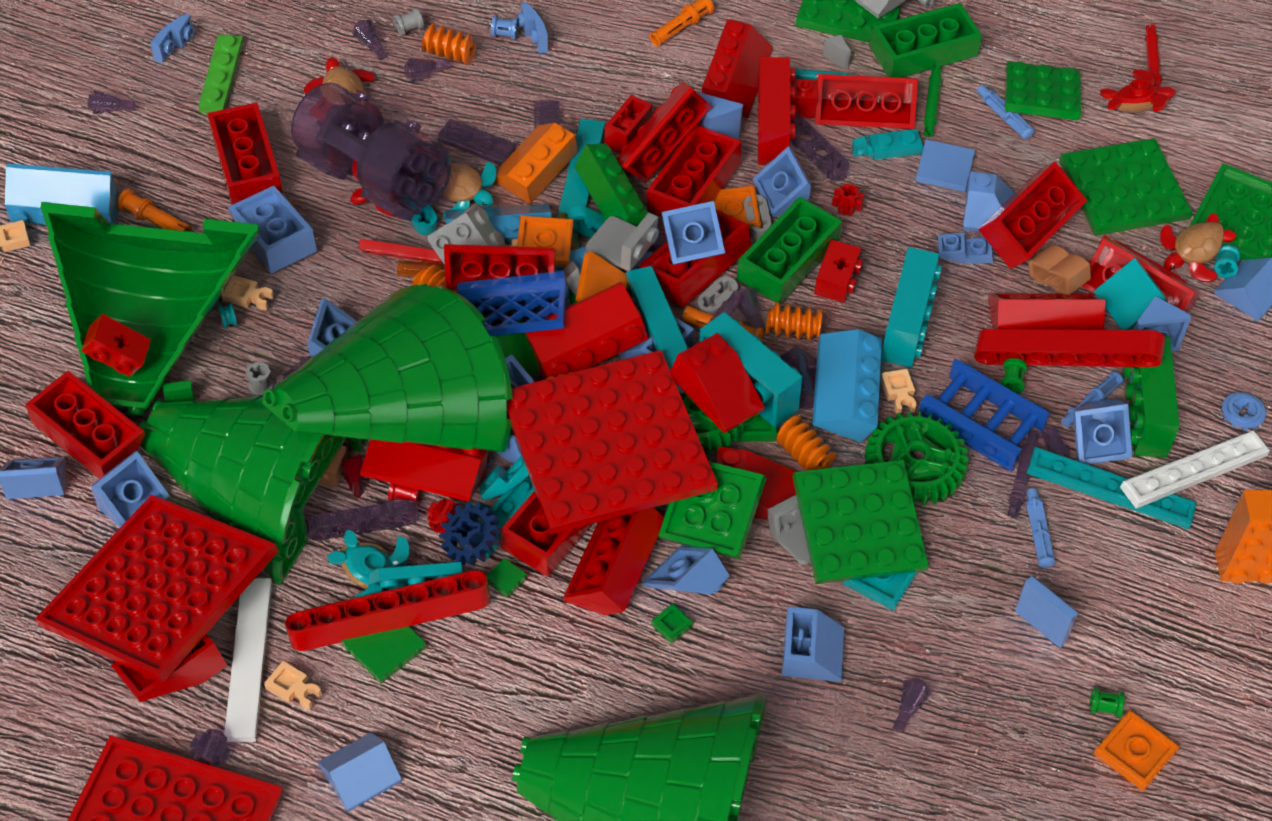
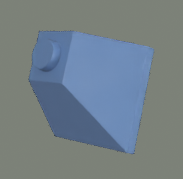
(983, 198)
(1102, 431)
(689, 571)

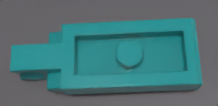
(888, 144)

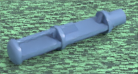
(1014, 120)
(1096, 394)
(1039, 529)

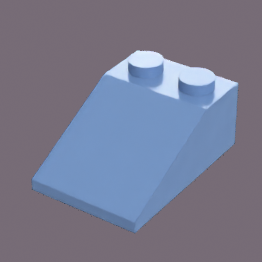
(283, 231)

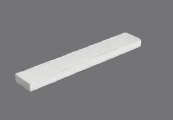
(1194, 469)
(248, 662)

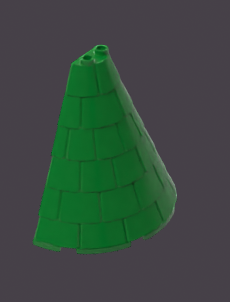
(145, 280)
(405, 374)
(243, 467)
(646, 767)

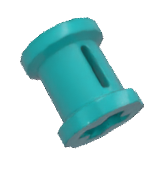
(1227, 260)

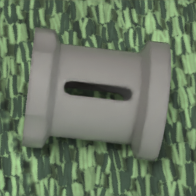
(408, 21)
(259, 378)

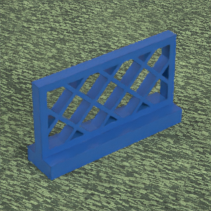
(512, 292)

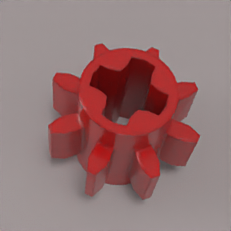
(847, 199)
(438, 514)

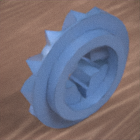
(1235, 403)

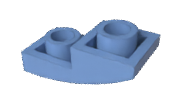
(533, 27)
(173, 35)
(958, 249)

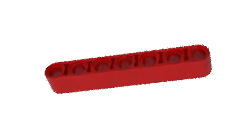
(1071, 347)
(388, 610)

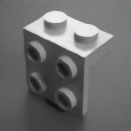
(468, 229)
(623, 242)
(788, 530)

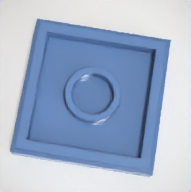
(945, 165)
(1046, 611)

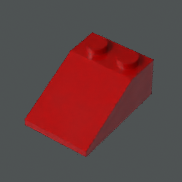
(717, 382)
(779, 480)
(195, 669)

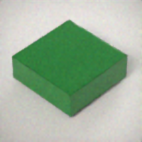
(178, 391)
(506, 577)
(672, 623)

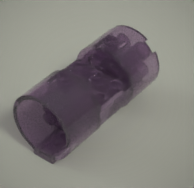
(395, 160)

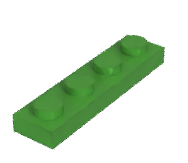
(221, 73)

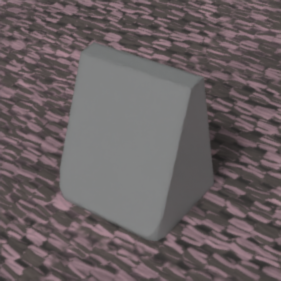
(837, 51)
(572, 276)

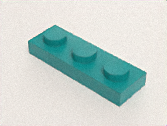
(413, 574)

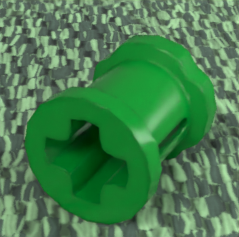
(1014, 373)
(1106, 702)

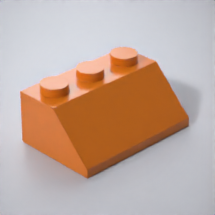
(537, 161)

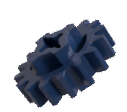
(470, 533)

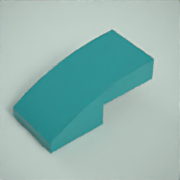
(501, 481)

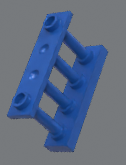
(983, 437)

